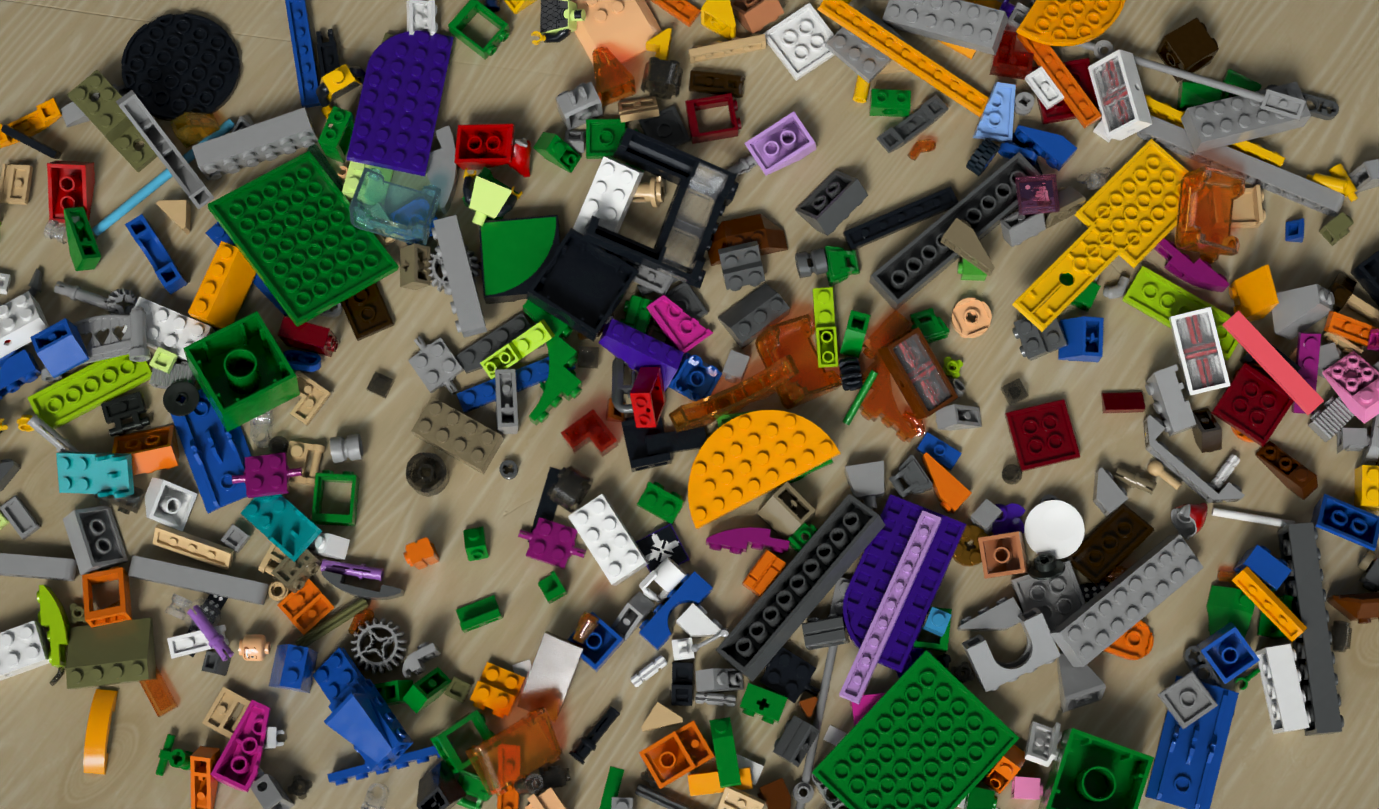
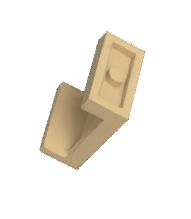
(1248, 209)
(1357, 310)

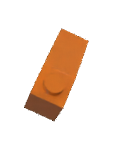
(946, 487)
(202, 783)

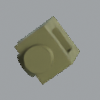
(1337, 228)

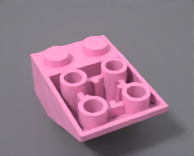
(1356, 385)

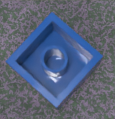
(1264, 566)
(599, 645)
(1228, 652)

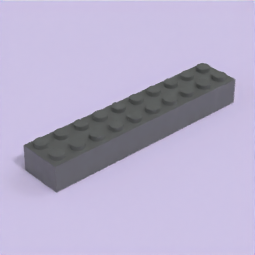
(928, 257)
(800, 587)
(1313, 646)

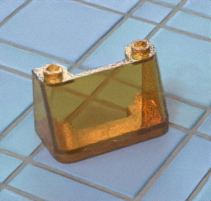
(1207, 210)
(793, 339)
(515, 751)

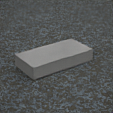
(20, 517)

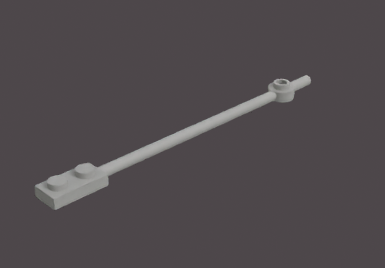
(1271, 101)
(836, 608)

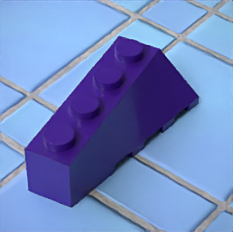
(640, 350)

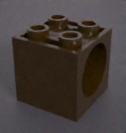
(1188, 47)

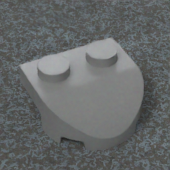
(415, 660)

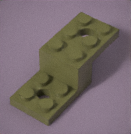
(111, 119)

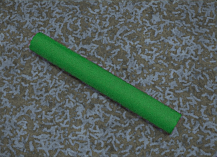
(860, 397)

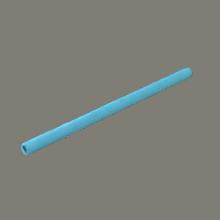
(153, 185)

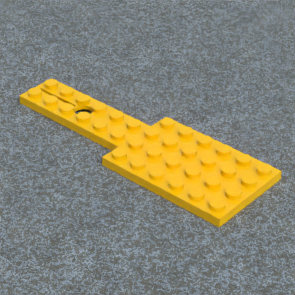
(1122, 220)

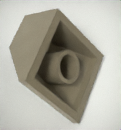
(1069, 202)

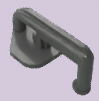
(619, 388)

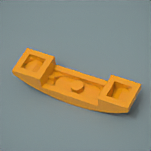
(33, 123)
(98, 731)

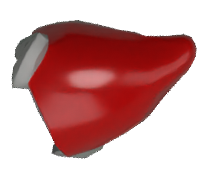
(521, 157)
(1189, 518)

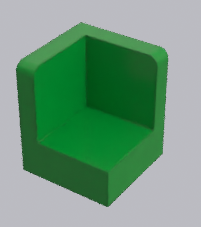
(552, 588)

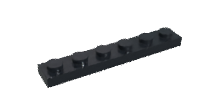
(900, 218)

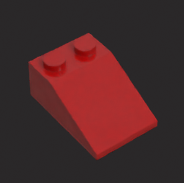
(484, 145)
(69, 187)

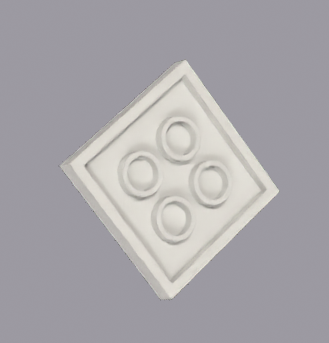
(800, 41)

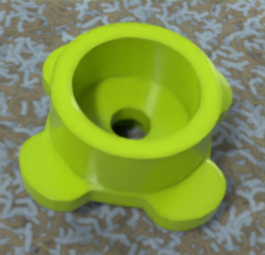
(954, 373)

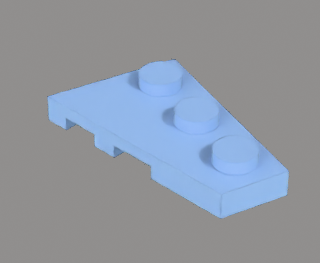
(998, 114)

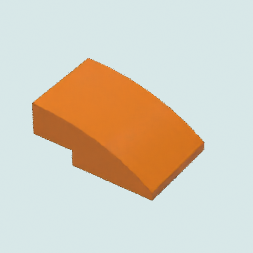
(677, 754)

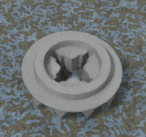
(118, 296)

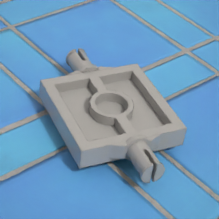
(436, 365)

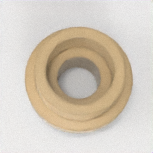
(272, 591)

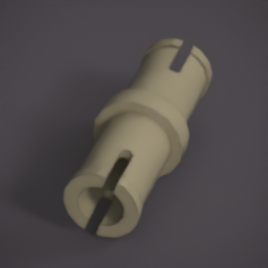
(1135, 480)

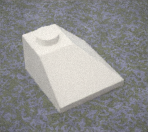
(168, 503)

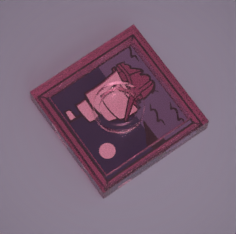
(1037, 194)

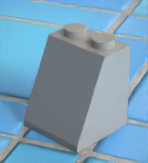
(1301, 309)

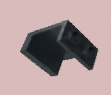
(636, 445)

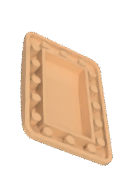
(618, 25)

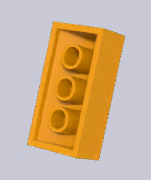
(223, 288)

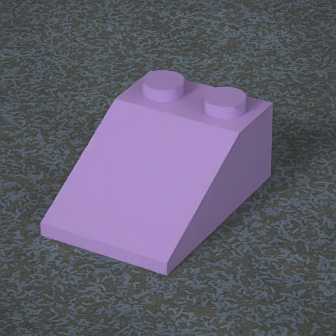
(781, 144)

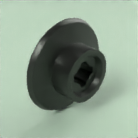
(173, 395)
(1046, 567)

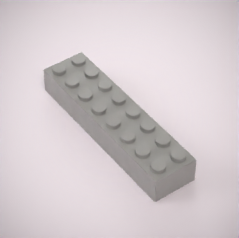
(1126, 600)

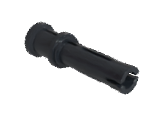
(589, 742)

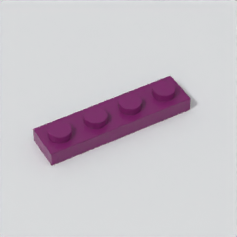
(1308, 359)

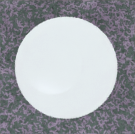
(1054, 529)

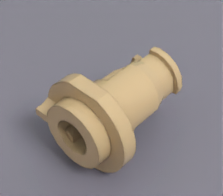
(651, 192)

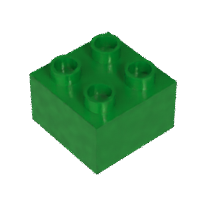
(242, 371)
(1095, 774)

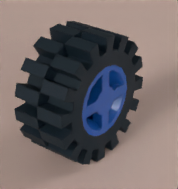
(982, 157)

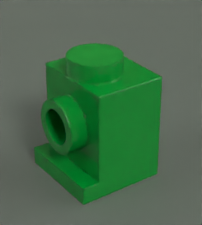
(796, 541)

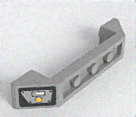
(1229, 492)

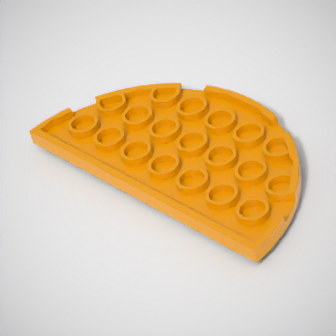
(1069, 20)
(751, 459)

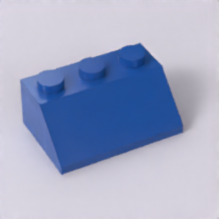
(1346, 521)

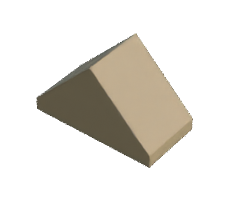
(178, 211)
(660, 718)

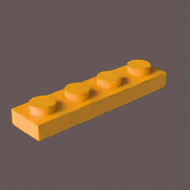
(1269, 604)

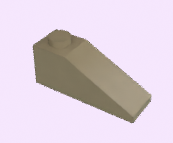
(964, 242)

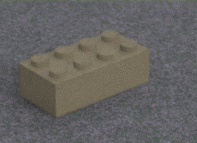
(457, 435)

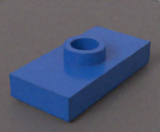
(939, 450)

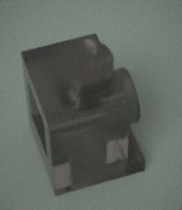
(554, 777)

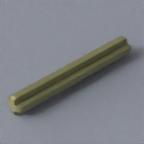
(332, 623)

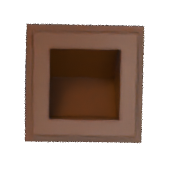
(612, 413)
(808, 706)

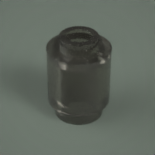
(1341, 636)
(529, 784)

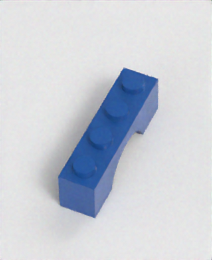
(156, 253)
(693, 590)

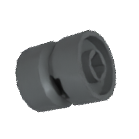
(818, 263)

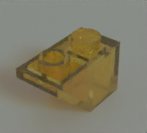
(194, 127)

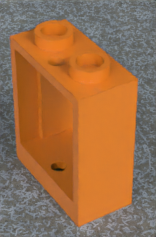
(111, 614)

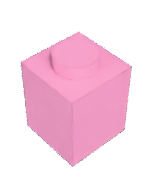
(1026, 788)

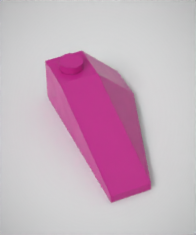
(243, 753)

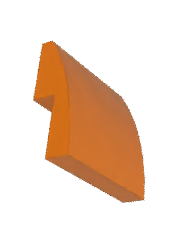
(306, 607)

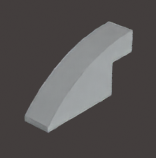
(442, 169)

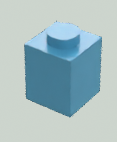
(937, 621)

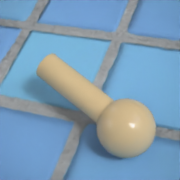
(1156, 469)

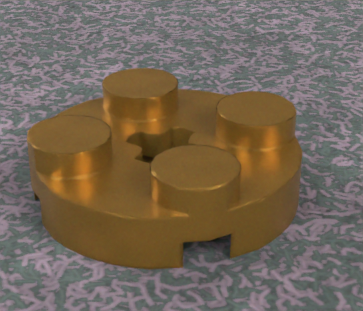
(971, 557)

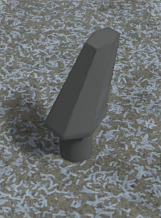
(36, 282)

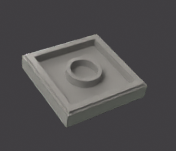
(1187, 700)

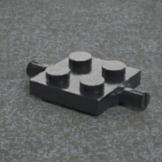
(789, 675)

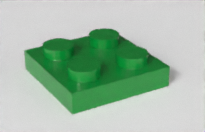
(603, 137)

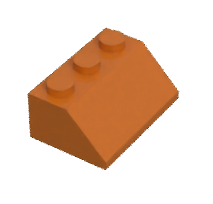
(150, 449)

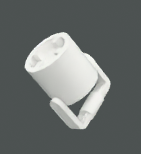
(667, 575)

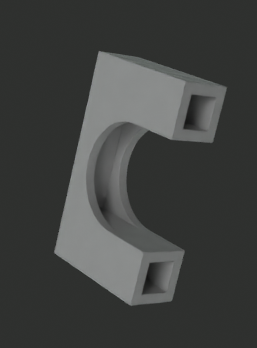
(1039, 650)

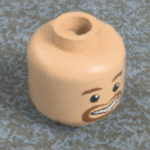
(254, 647)

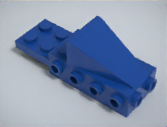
(361, 712)

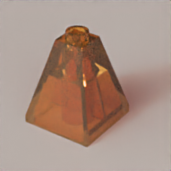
(611, 77)

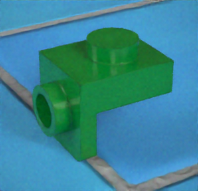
(475, 543)

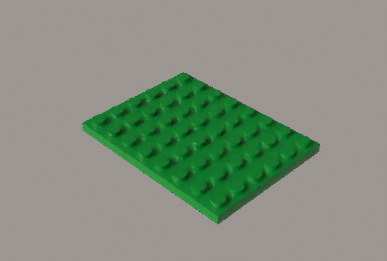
(301, 238)
(917, 745)

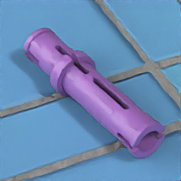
(361, 571)
(215, 640)

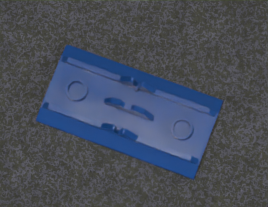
(213, 454)
(1191, 757)

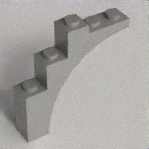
(165, 149)

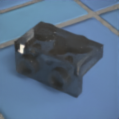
(124, 504)

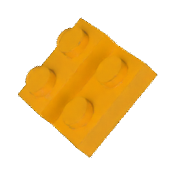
(497, 690)

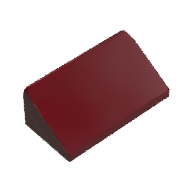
(1123, 402)

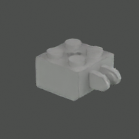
(579, 105)

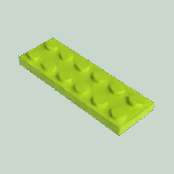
(1164, 299)
(88, 389)

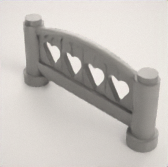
(133, 342)

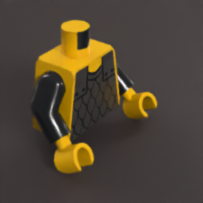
(337, 84)

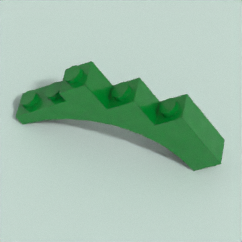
(561, 356)

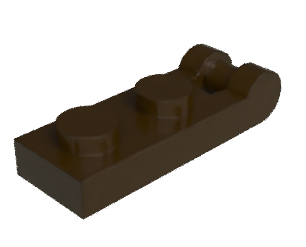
(716, 83)

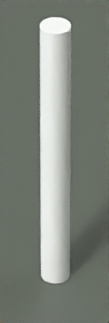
(1251, 517)

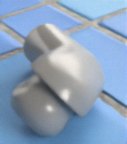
(1118, 290)

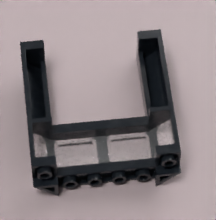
(691, 218)

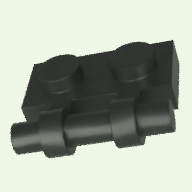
(123, 408)

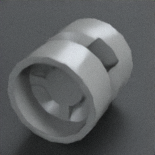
(349, 447)

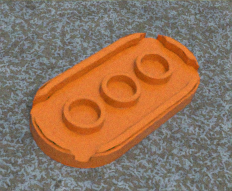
(1134, 643)

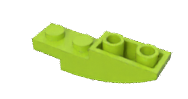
(825, 327)
(518, 348)
(55, 618)

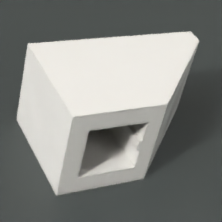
(329, 546)
(697, 624)

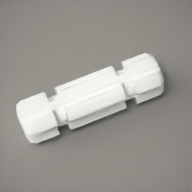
(1225, 471)
(648, 671)

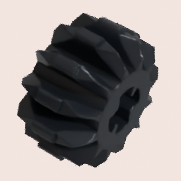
(850, 373)

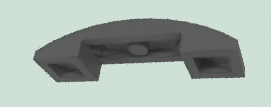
(913, 125)
(385, 593)

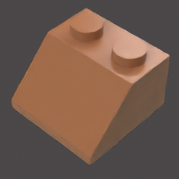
(756, 13)
(1003, 555)

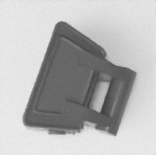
(913, 476)

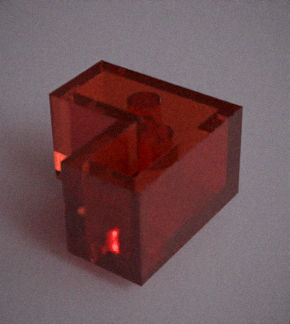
(1011, 62)
(590, 429)

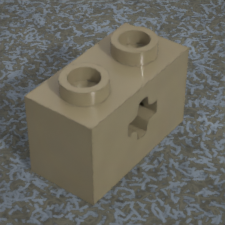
(414, 266)

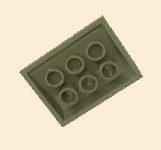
(111, 654)

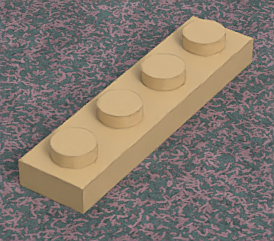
(722, 49)
(193, 546)

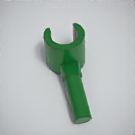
(1247, 678)

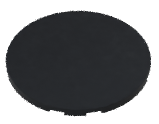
(181, 66)

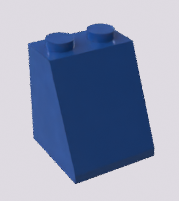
(293, 668)

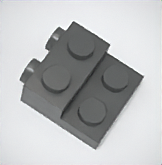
(741, 265)
(1038, 343)

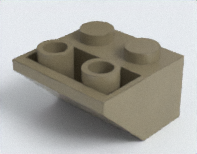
(786, 511)

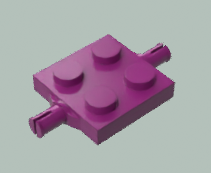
(266, 475)
(552, 543)

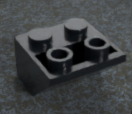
(439, 789)

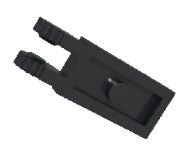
(327, 53)

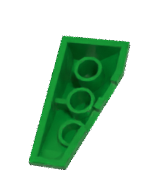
(1228, 606)

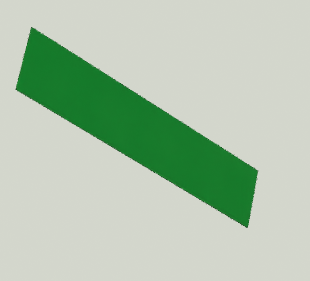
(612, 787)

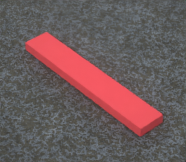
(1273, 363)

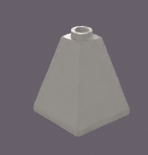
(1077, 685)

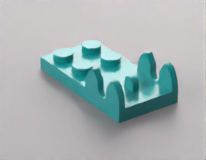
(95, 473)
(282, 524)

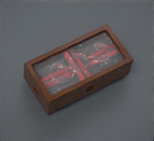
(917, 373)

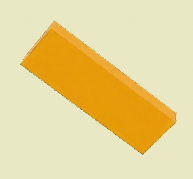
(709, 783)

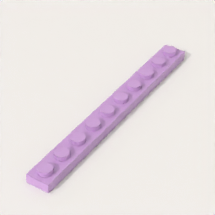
(890, 607)

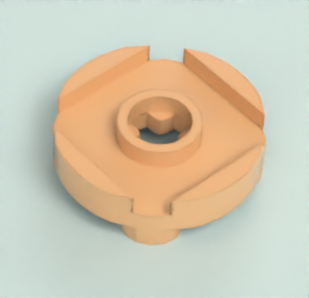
(967, 328)

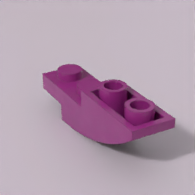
(1197, 274)
(739, 538)

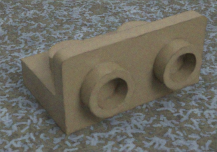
(296, 573)

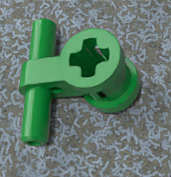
(177, 758)

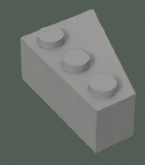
(1170, 401)

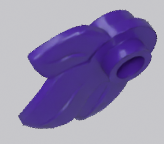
(1010, 520)

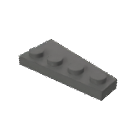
(485, 347)

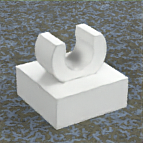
(682, 649)
(270, 738)

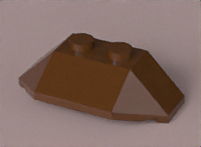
(745, 230)
(1357, 607)

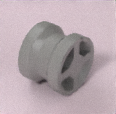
(1020, 106)

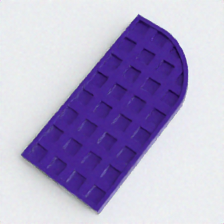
(401, 102)
(876, 572)

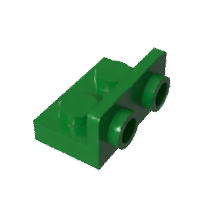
(660, 502)

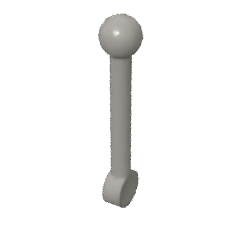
(724, 633)

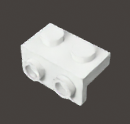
(421, 16)
(1043, 743)

